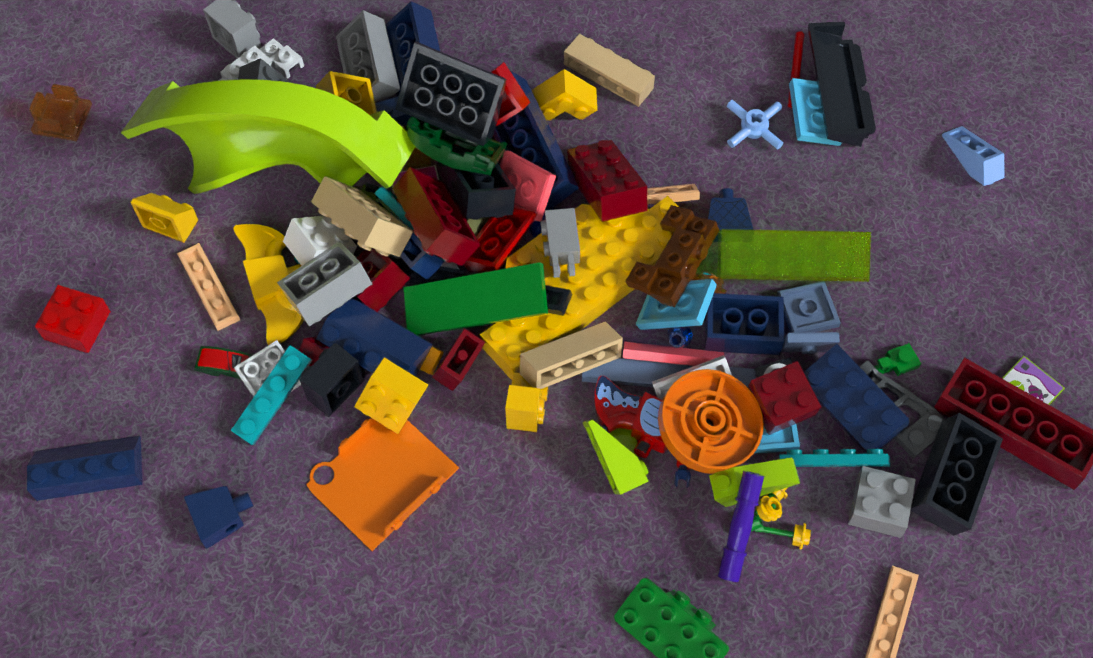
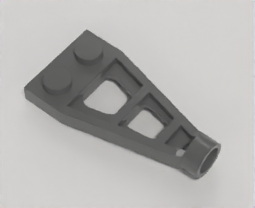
(922, 432)

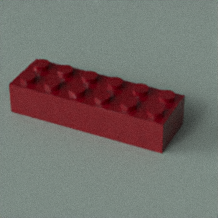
(1026, 424)

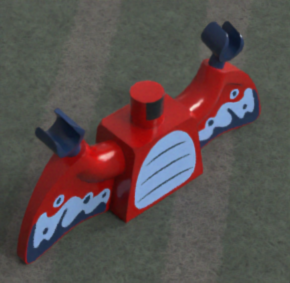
(632, 412)

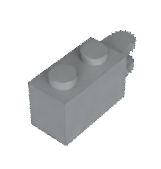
(562, 239)

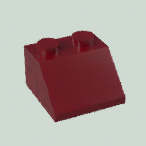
(385, 279)

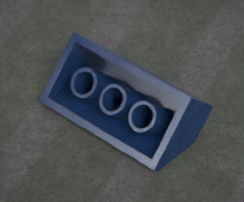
(408, 26)
(372, 337)
(85, 468)

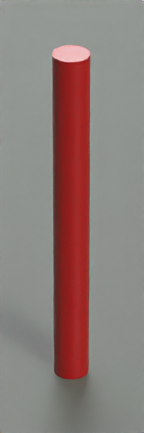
(797, 59)

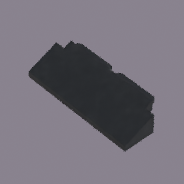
(840, 82)

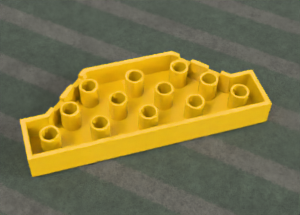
(606, 259)

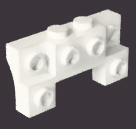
(272, 53)

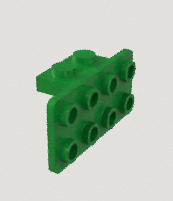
(669, 623)

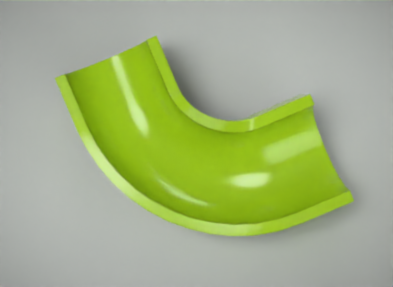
(269, 123)

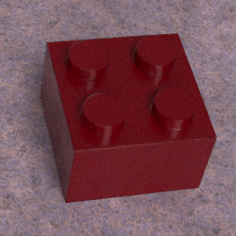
(784, 397)

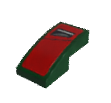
(219, 361)

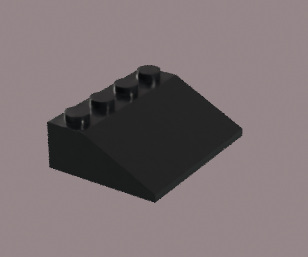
(451, 94)

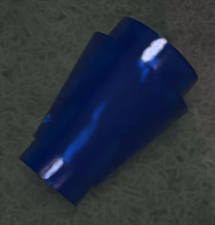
(684, 332)

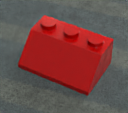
(499, 240)

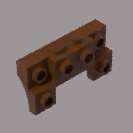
(679, 259)

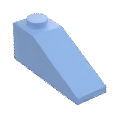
(977, 156)

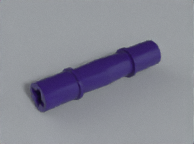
(741, 526)

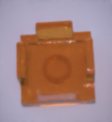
(60, 113)

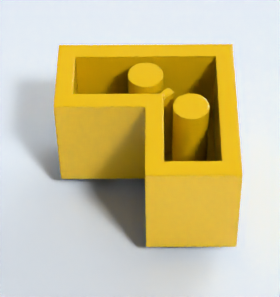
(566, 94)
(525, 405)

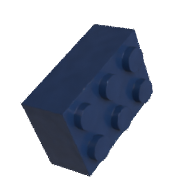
(745, 324)

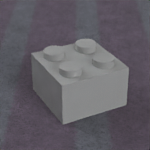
(232, 26)
(882, 501)

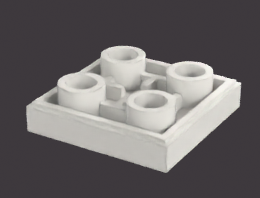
(259, 366)

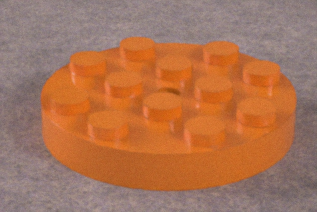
(724, 401)

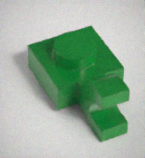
(900, 360)

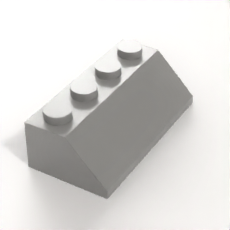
(368, 54)

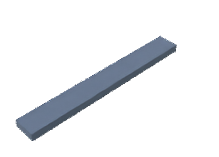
(642, 372)

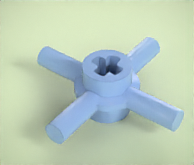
(754, 124)

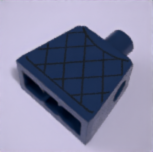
(729, 212)

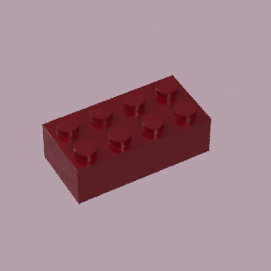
(607, 180)
(435, 217)

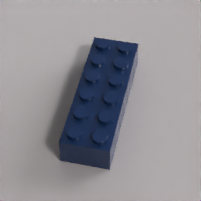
(533, 140)

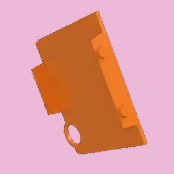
(381, 479)

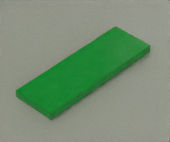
(476, 299)

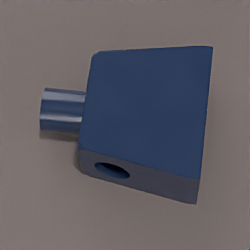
(217, 513)

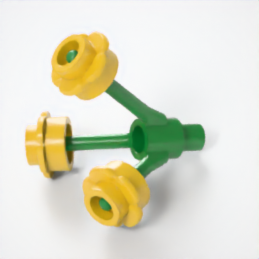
(771, 509)

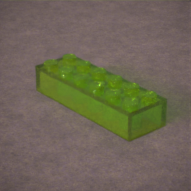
(794, 255)

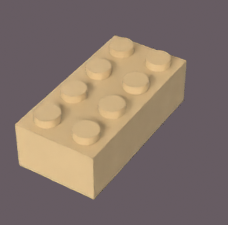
(361, 217)

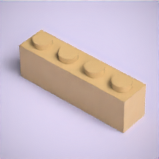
(609, 70)
(570, 355)

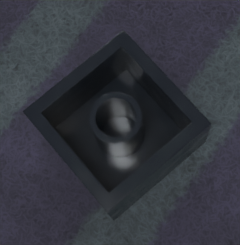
(331, 379)

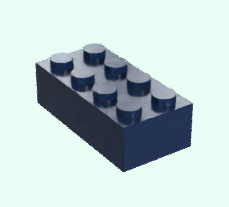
(855, 400)

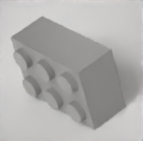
(325, 283)

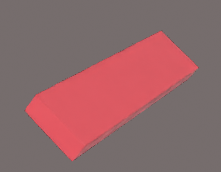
(668, 354)

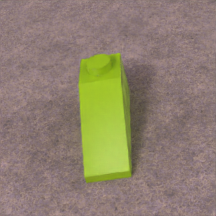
(619, 463)
(777, 476)

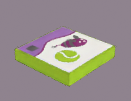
(1033, 381)

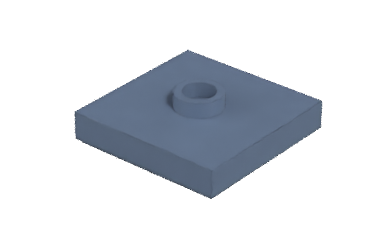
(809, 308)
(810, 342)

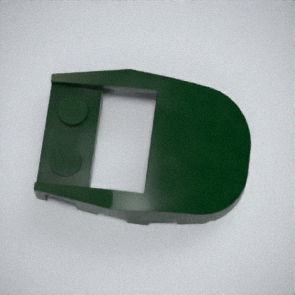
(439, 144)

